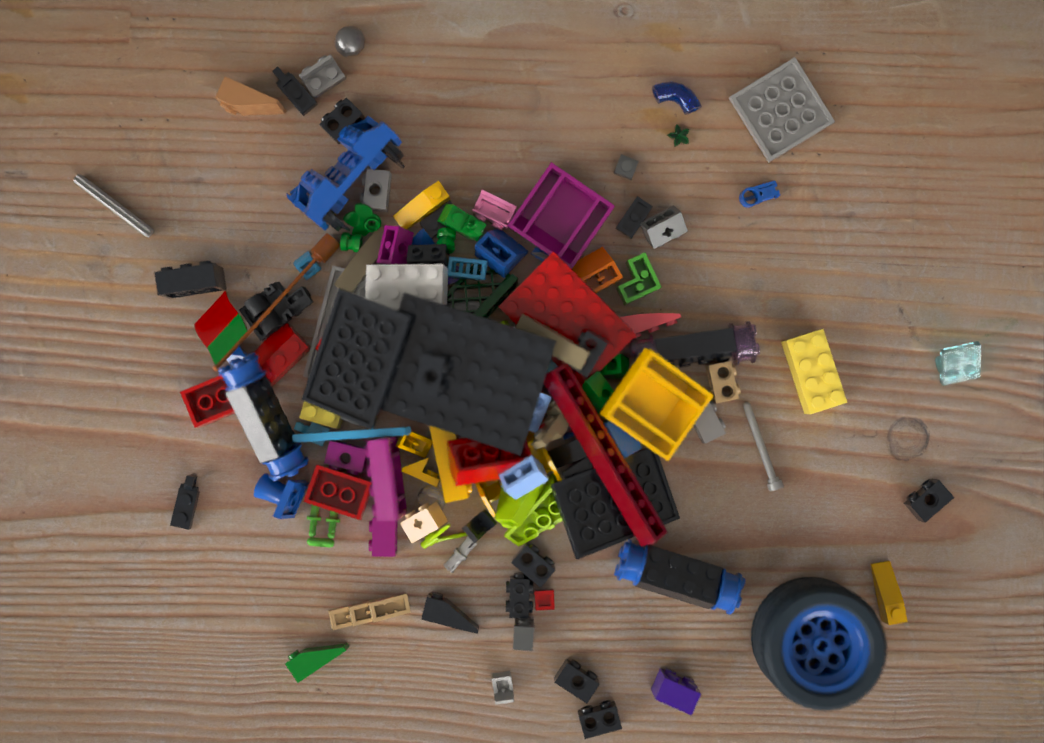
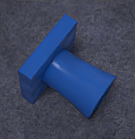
(285, 496)

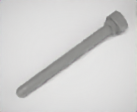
(774, 482)

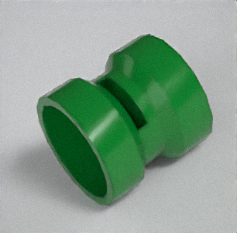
(447, 236)
(351, 242)

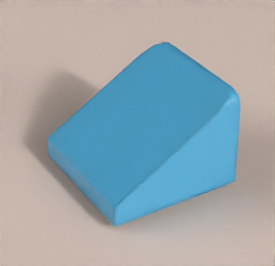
(303, 261)

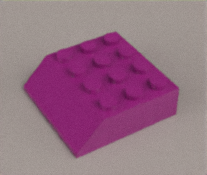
(561, 215)
(386, 479)

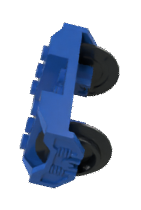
(367, 145)

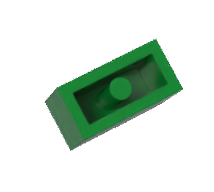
(462, 222)

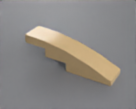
(369, 611)

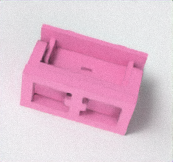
(494, 210)

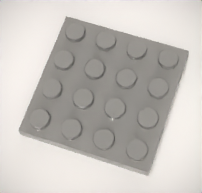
(781, 109)

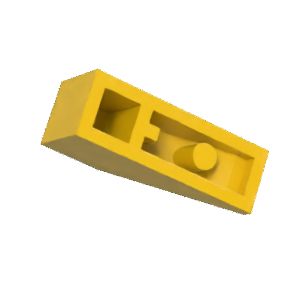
(422, 205)
(888, 594)

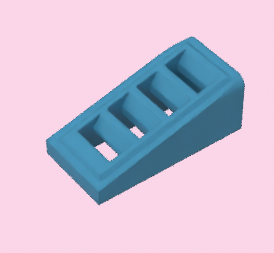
(452, 268)

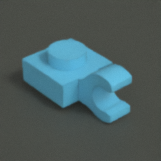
(313, 428)

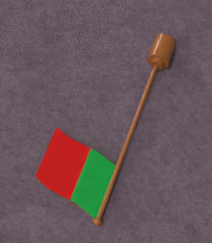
(223, 327)

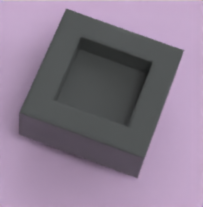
(626, 167)

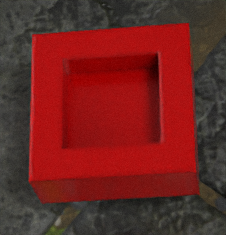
(544, 599)

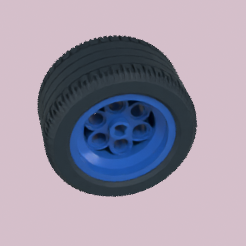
(856, 656)

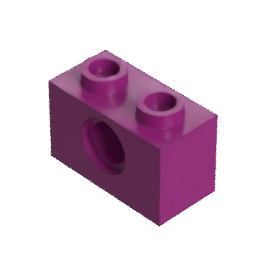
(394, 246)
(334, 457)

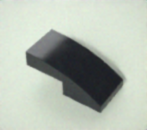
(566, 453)

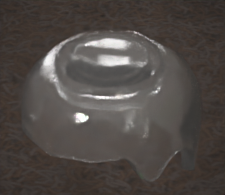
(431, 494)

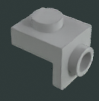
(503, 687)

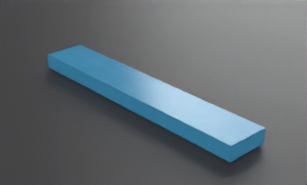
(352, 434)

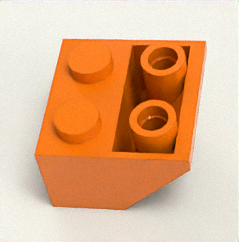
(598, 270)

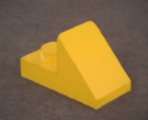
(417, 470)

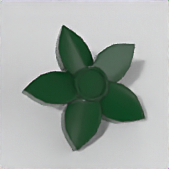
(679, 136)

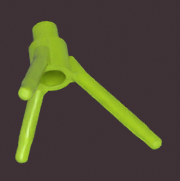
(434, 537)

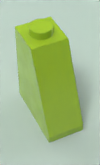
(514, 511)

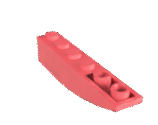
(650, 321)

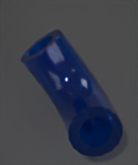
(677, 93)

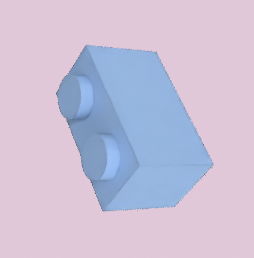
(523, 477)

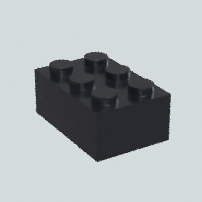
(190, 280)

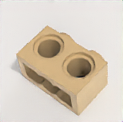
(717, 383)

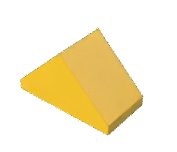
(415, 443)

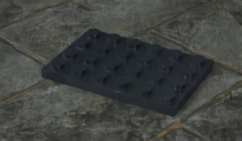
(356, 358)
(591, 513)

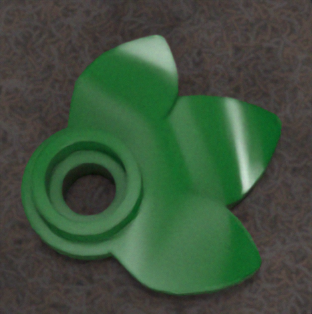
(360, 219)

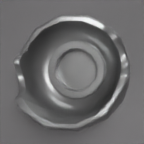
(349, 41)

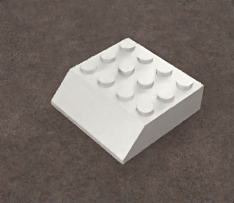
(388, 283)

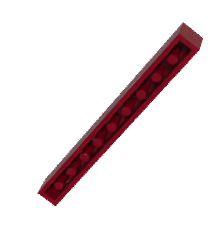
(604, 455)

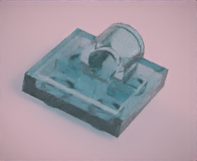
(959, 363)

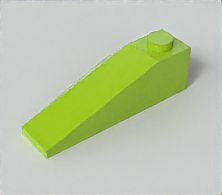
(541, 517)

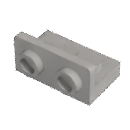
(322, 76)

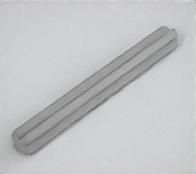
(113, 205)

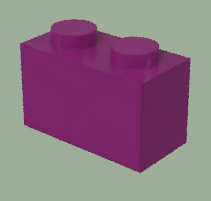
(383, 538)

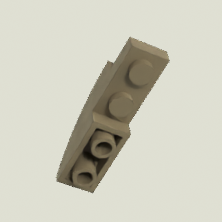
(553, 429)

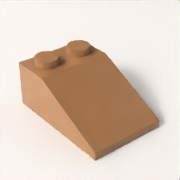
(245, 100)

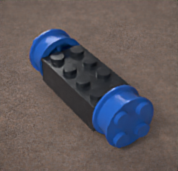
(262, 417)
(679, 577)

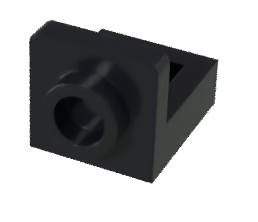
(479, 525)

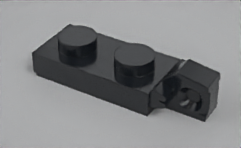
(294, 91)
(185, 504)

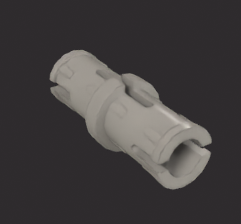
(460, 554)

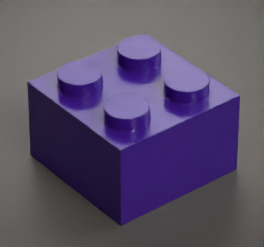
(676, 691)

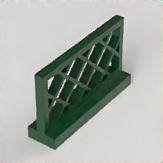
(491, 302)

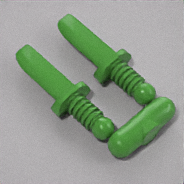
(321, 542)

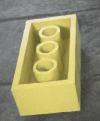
(814, 372)

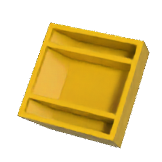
(656, 404)

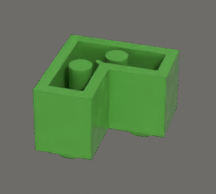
(643, 281)

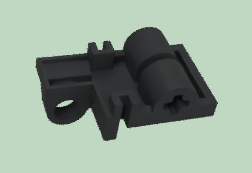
(282, 313)

